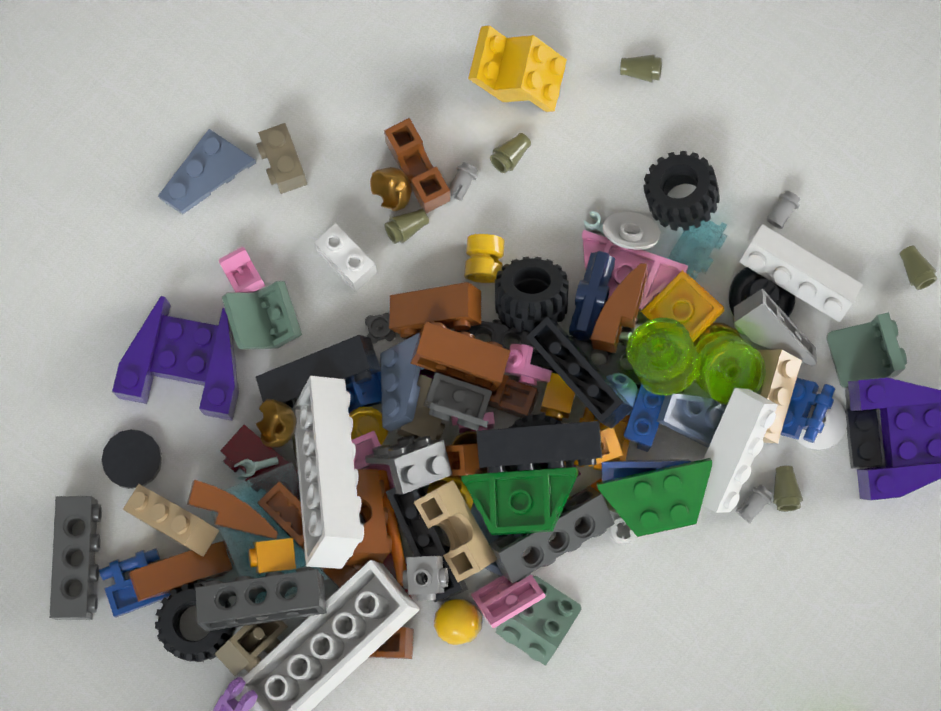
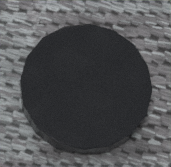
(131, 459)

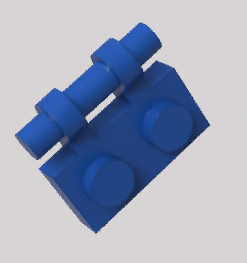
(802, 399)
(122, 594)

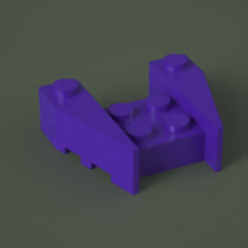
(184, 353)
(909, 433)

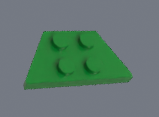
(660, 497)
(521, 499)

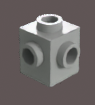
(414, 577)

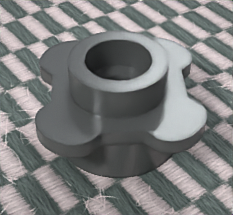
(373, 323)

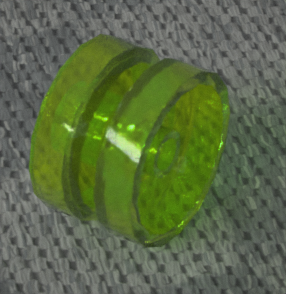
(663, 356)
(727, 365)

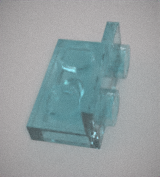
(697, 245)

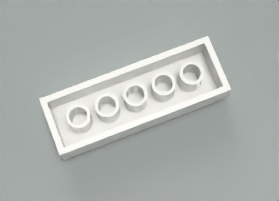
(327, 473)
(333, 643)

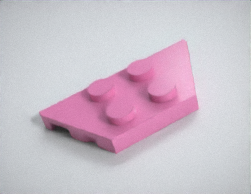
(660, 269)

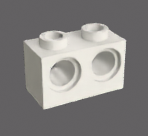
(345, 257)

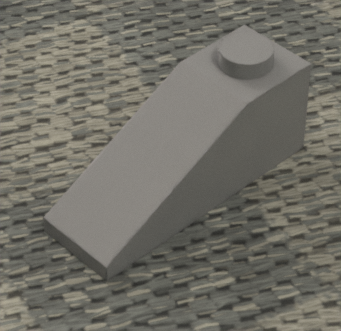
(771, 328)

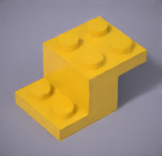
(517, 68)

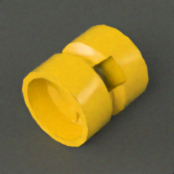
(484, 257)

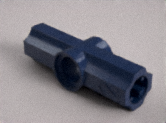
(591, 295)

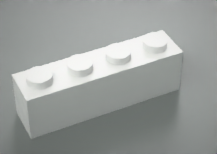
(801, 273)
(735, 446)

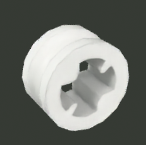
(621, 541)

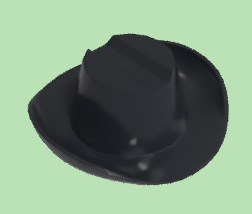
(749, 282)

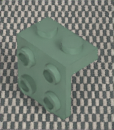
(262, 317)
(867, 350)
(542, 625)

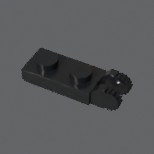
(863, 437)

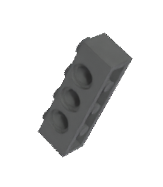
(68, 512)
(510, 547)
(307, 601)

